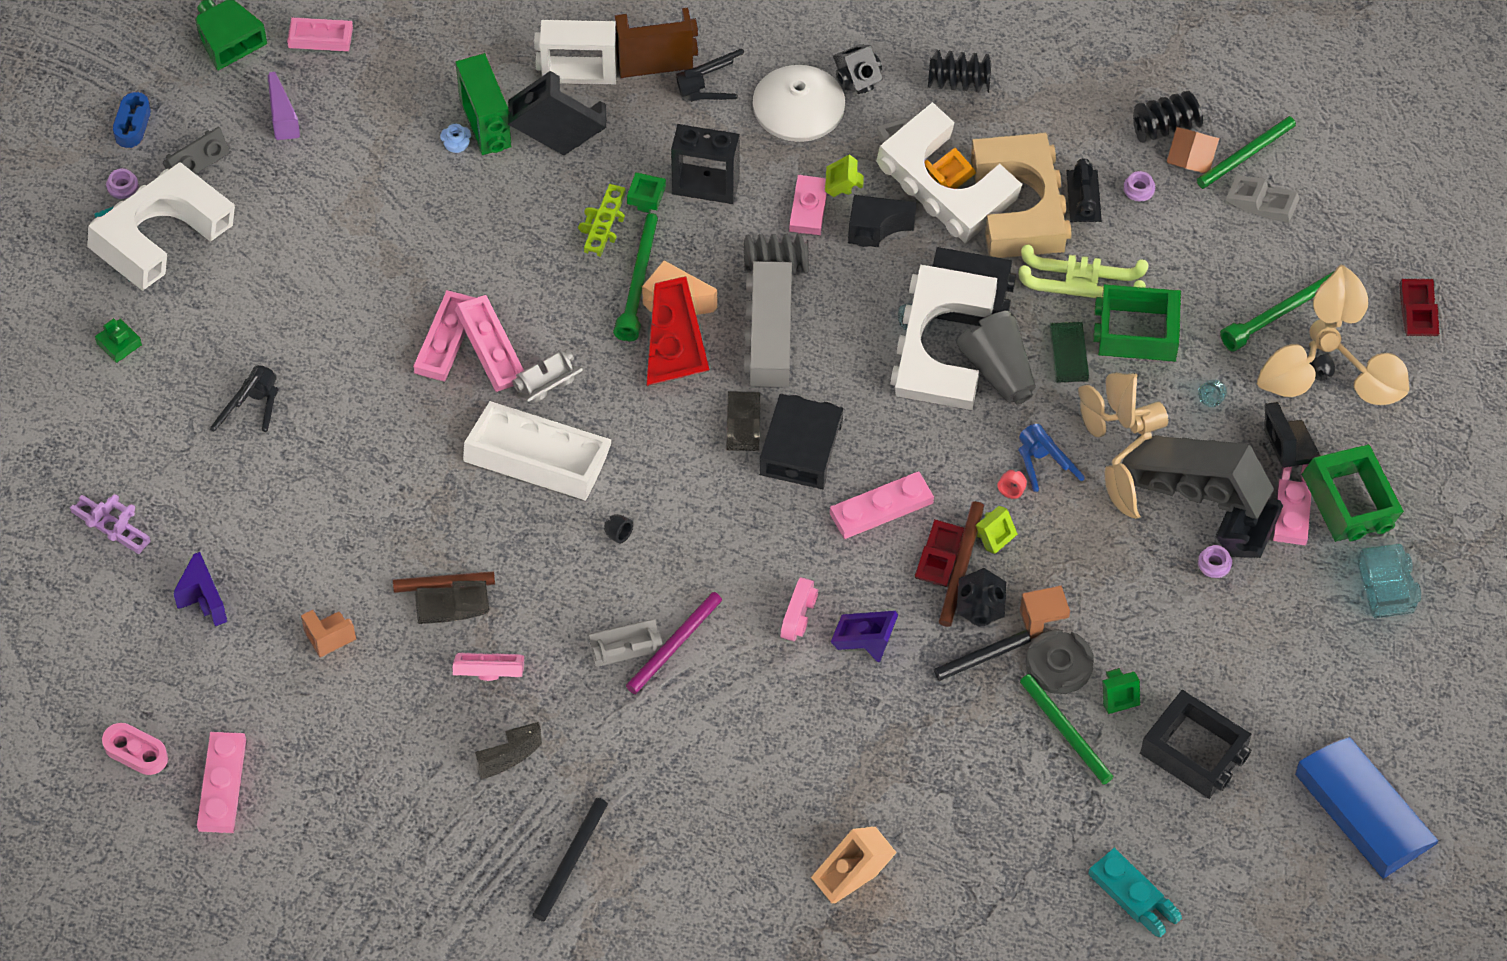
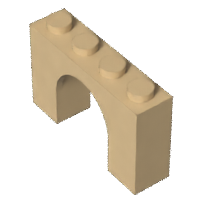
(1030, 162)

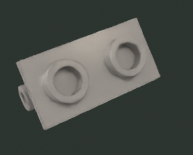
(536, 384)
(625, 642)

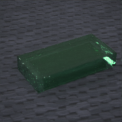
(1069, 352)

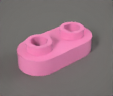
(795, 620)
(137, 749)

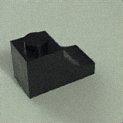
(877, 218)

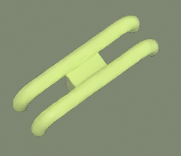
(1080, 277)

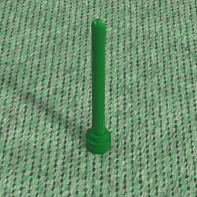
(628, 325)
(1236, 335)

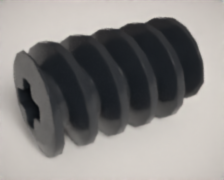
(960, 71)
(1166, 113)

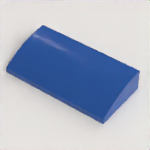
(1365, 806)

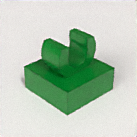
(646, 192)
(118, 339)
(1120, 691)

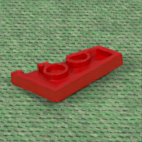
(675, 336)

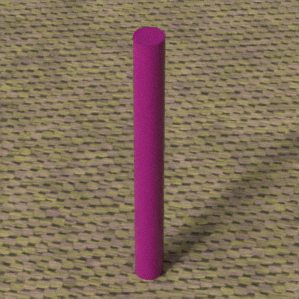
(673, 643)

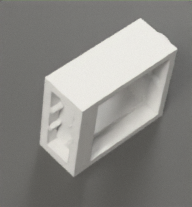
(578, 36)

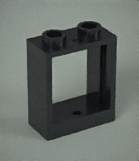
(703, 181)
(1177, 764)

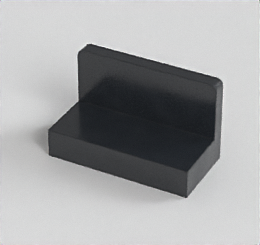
(1288, 438)

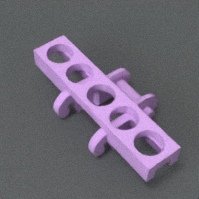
(99, 510)

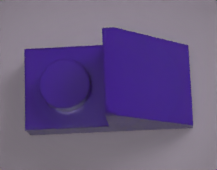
(199, 587)
(865, 631)

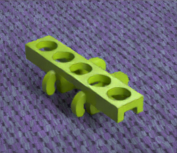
(599, 215)

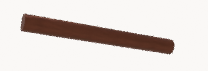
(961, 563)

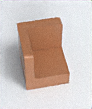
(1192, 150)
(1043, 607)
(328, 633)

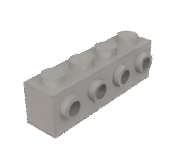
(770, 324)

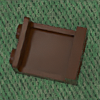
(656, 47)

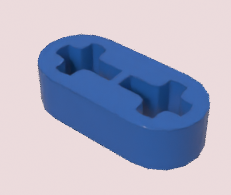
(137, 120)

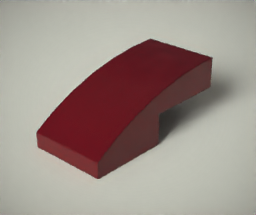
(1419, 307)
(939, 553)

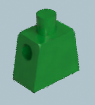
(228, 31)

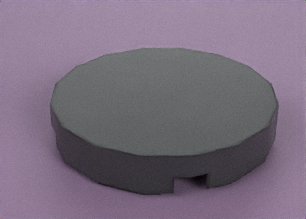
(1060, 661)

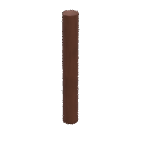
(443, 581)

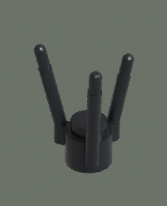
(692, 80)
(257, 385)

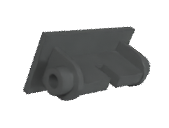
(200, 152)

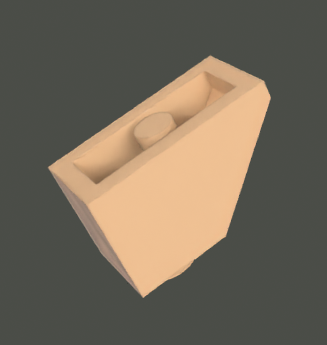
(702, 294)
(853, 863)

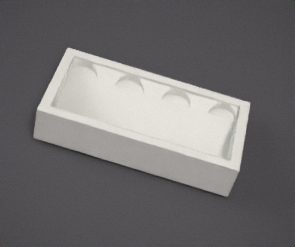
(536, 450)

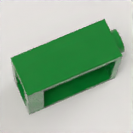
(483, 104)
(1144, 301)
(1360, 460)

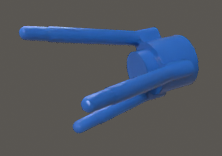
(1039, 444)

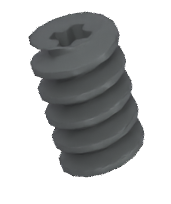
(773, 251)

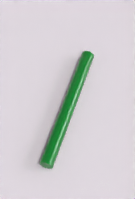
(1246, 152)
(1066, 729)

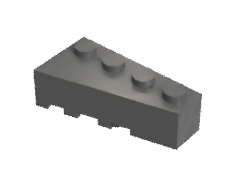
(1202, 470)

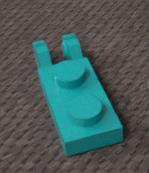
(1133, 891)

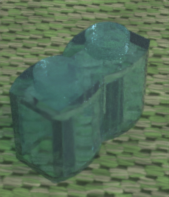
(1388, 580)

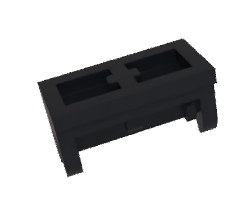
(1246, 535)

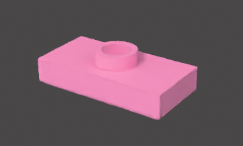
(320, 34)
(808, 205)
(488, 666)

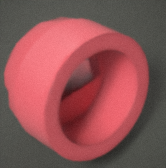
(1007, 482)

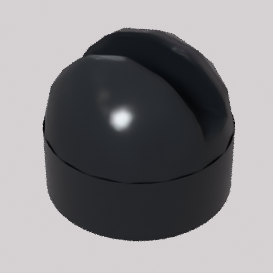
(1323, 367)
(618, 528)

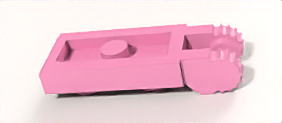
(1294, 517)

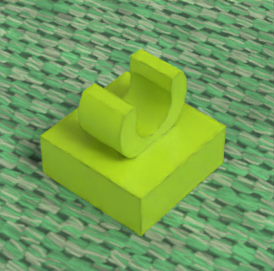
(843, 176)
(996, 529)

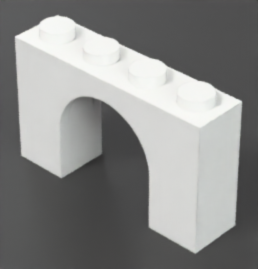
(173, 194)
(959, 209)
(937, 293)

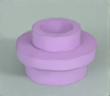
(122, 177)
(1139, 180)
(1217, 554)

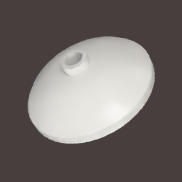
(796, 113)

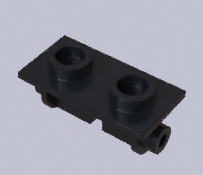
(1083, 193)

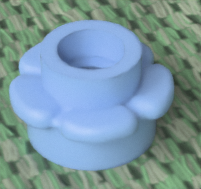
(455, 143)

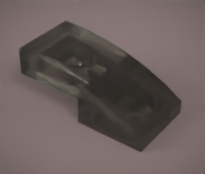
(743, 421)
(450, 604)
(519, 745)

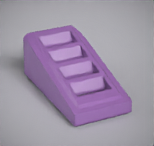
(283, 115)

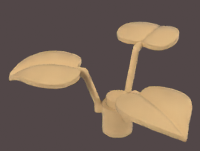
(1336, 300)
(1143, 420)

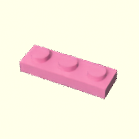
(442, 339)
(489, 342)
(881, 505)
(221, 782)

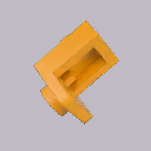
(950, 170)

